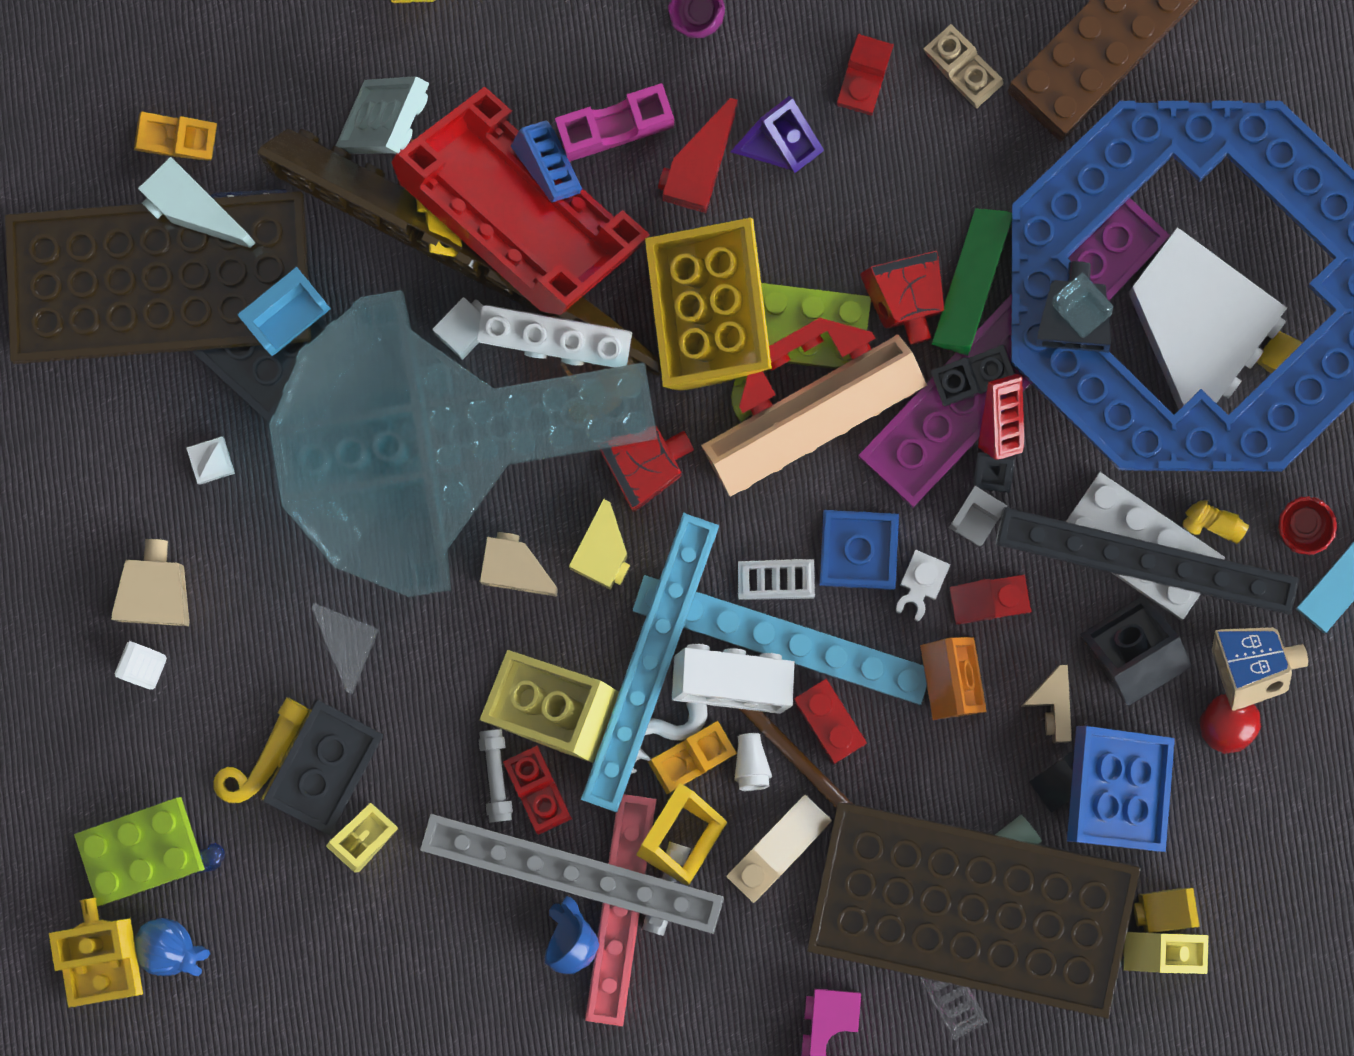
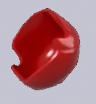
(1307, 525)
(1228, 728)

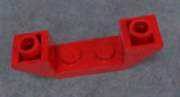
(845, 338)

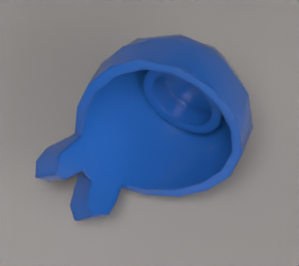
(573, 940)
(167, 949)

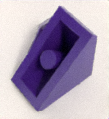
(781, 138)

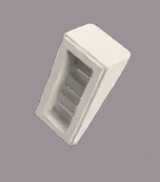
(806, 565)
(140, 665)

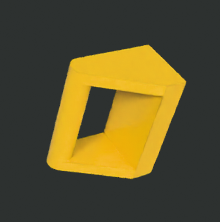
(654, 855)

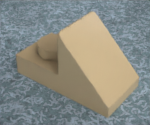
(1055, 692)

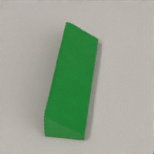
(972, 280)

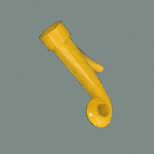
(282, 735)

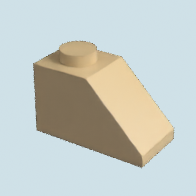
(514, 567)

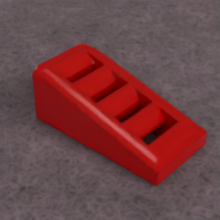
(1009, 439)

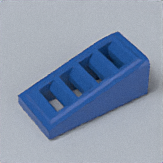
(539, 140)

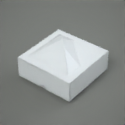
(210, 460)

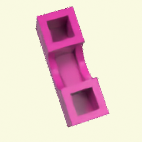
(632, 119)
(829, 1014)

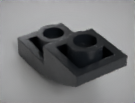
(971, 375)

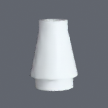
(751, 765)

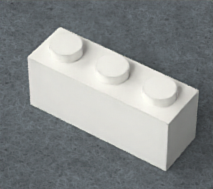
(733, 679)

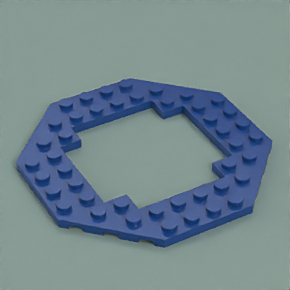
(1096, 388)

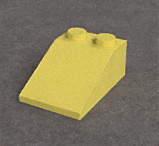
(550, 705)

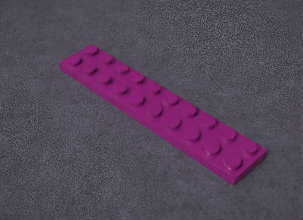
(932, 437)

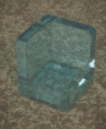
(1082, 305)

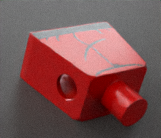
(907, 293)
(647, 466)

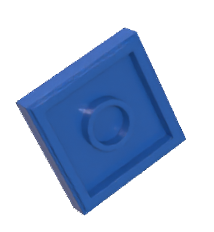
(859, 549)

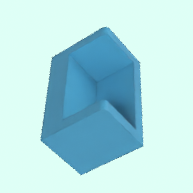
(284, 311)

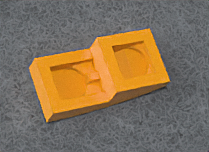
(175, 136)
(692, 757)

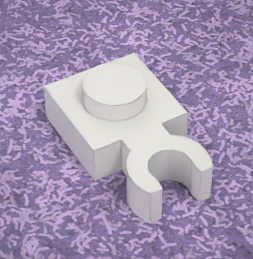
(923, 579)

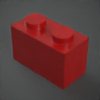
(829, 721)

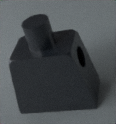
(1056, 331)

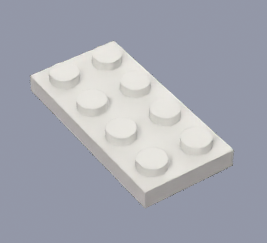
(1118, 511)

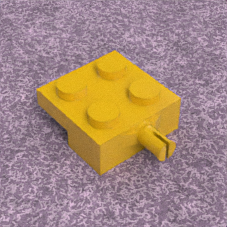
(96, 959)

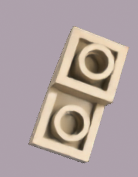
(963, 66)

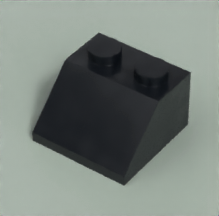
(1136, 650)

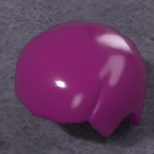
(696, 17)

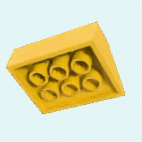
(708, 305)

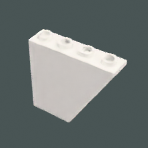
(1202, 318)

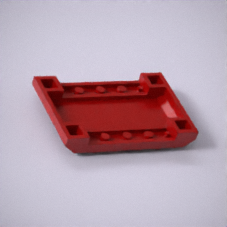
(495, 206)

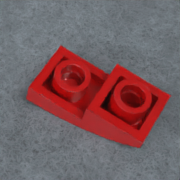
(537, 790)

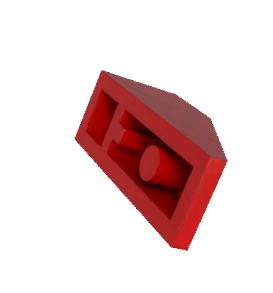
(697, 164)

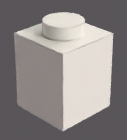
(460, 327)

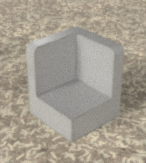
(977, 516)

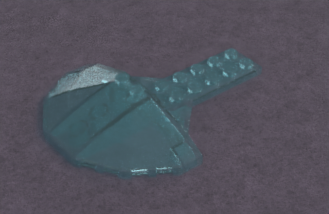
(398, 444)

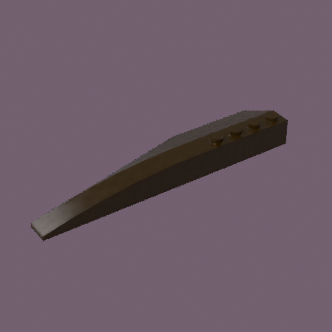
(393, 211)

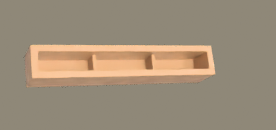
(814, 415)

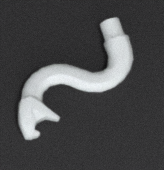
(696, 720)

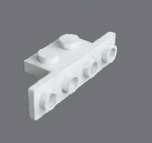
(553, 336)

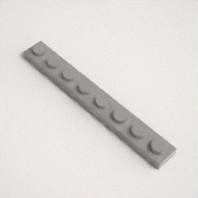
(572, 873)

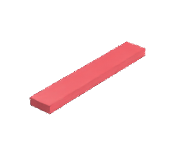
(619, 925)

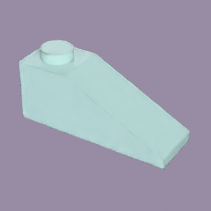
(187, 204)

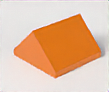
(953, 678)

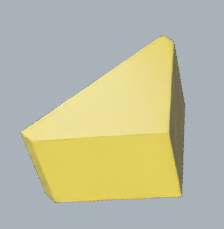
(362, 838)

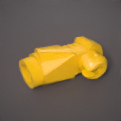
(1217, 521)

